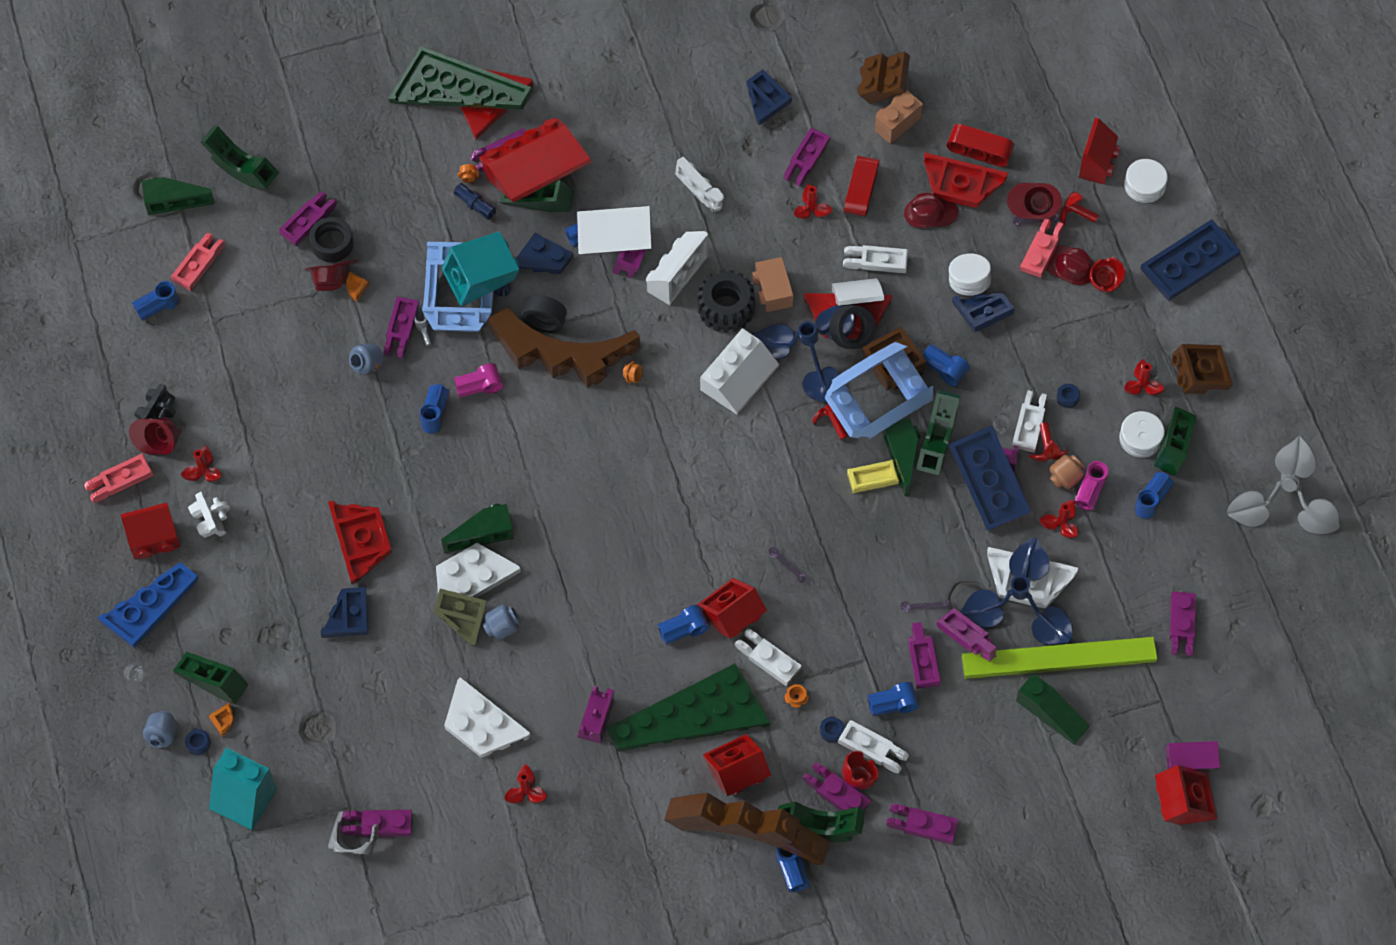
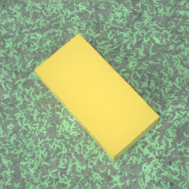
(872, 476)

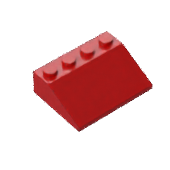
(533, 160)

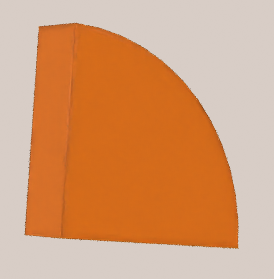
(356, 285)
(223, 719)

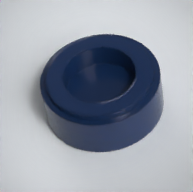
(1068, 395)
(831, 729)
(197, 741)

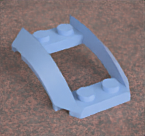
(449, 317)
(904, 375)

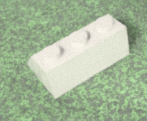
(678, 266)
(738, 372)

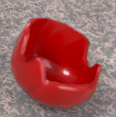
(1107, 274)
(859, 771)

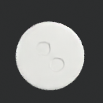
(1145, 180)
(970, 274)
(1141, 434)

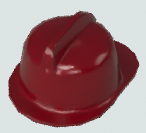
(1034, 200)
(929, 211)
(1071, 265)
(329, 277)
(154, 435)

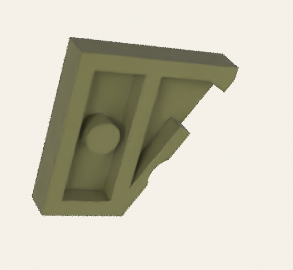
(460, 613)

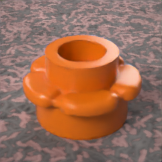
(468, 173)
(632, 372)
(796, 690)

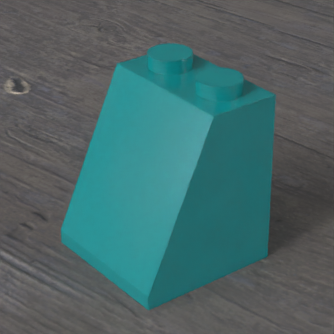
(479, 267)
(240, 789)

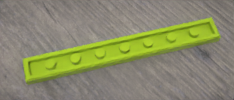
(1061, 657)

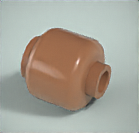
(1066, 472)

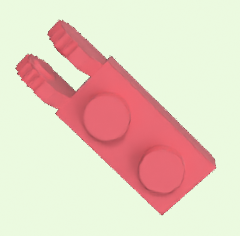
(1041, 249)
(197, 262)
(119, 478)

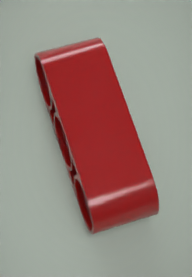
(980, 145)
(861, 186)

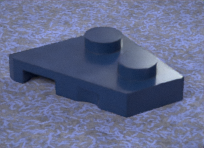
(766, 96)
(544, 256)
(983, 309)
(348, 615)

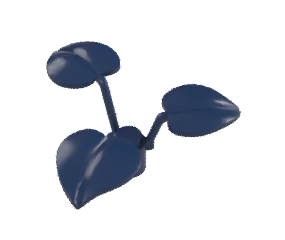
(779, 337)
(1026, 562)

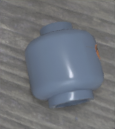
(366, 358)
(501, 622)
(160, 729)

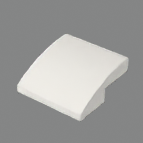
(857, 291)

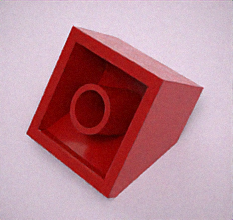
(1098, 153)
(150, 531)
(732, 607)
(737, 765)
(1185, 795)

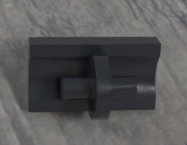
(158, 405)

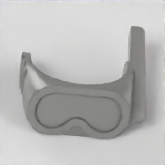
(337, 844)

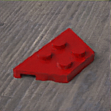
(482, 118)
(961, 181)
(821, 301)
(360, 537)

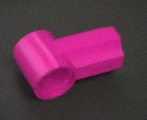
(484, 380)
(1091, 486)

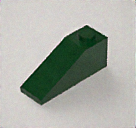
(172, 195)
(551, 198)
(1175, 441)
(902, 445)
(484, 528)
(212, 676)
(1051, 708)

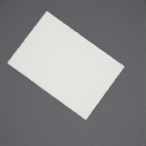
(614, 230)

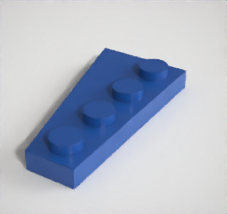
(144, 610)

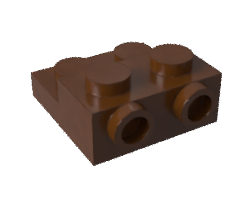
(883, 76)
(898, 336)
(1201, 368)

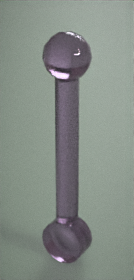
(1018, 221)
(773, 552)
(905, 606)

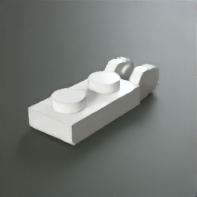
(699, 185)
(876, 258)
(1029, 423)
(769, 658)
(872, 745)

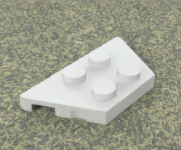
(474, 571)
(1042, 590)
(480, 722)

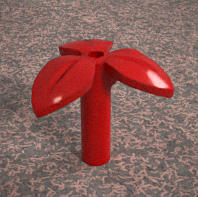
(810, 198)
(1071, 205)
(1142, 373)
(826, 410)
(1051, 449)
(203, 459)
(1066, 513)
(525, 779)

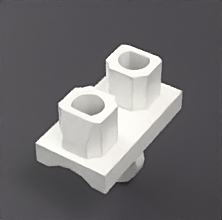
(213, 512)

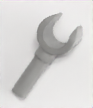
(423, 327)

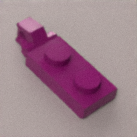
(967, 634)
(923, 658)

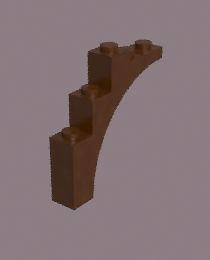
(558, 356)
(742, 819)

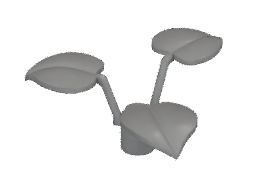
(1293, 462)

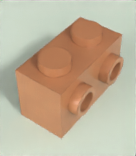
(898, 116)
(773, 284)

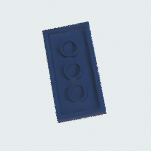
(1190, 260)
(989, 478)

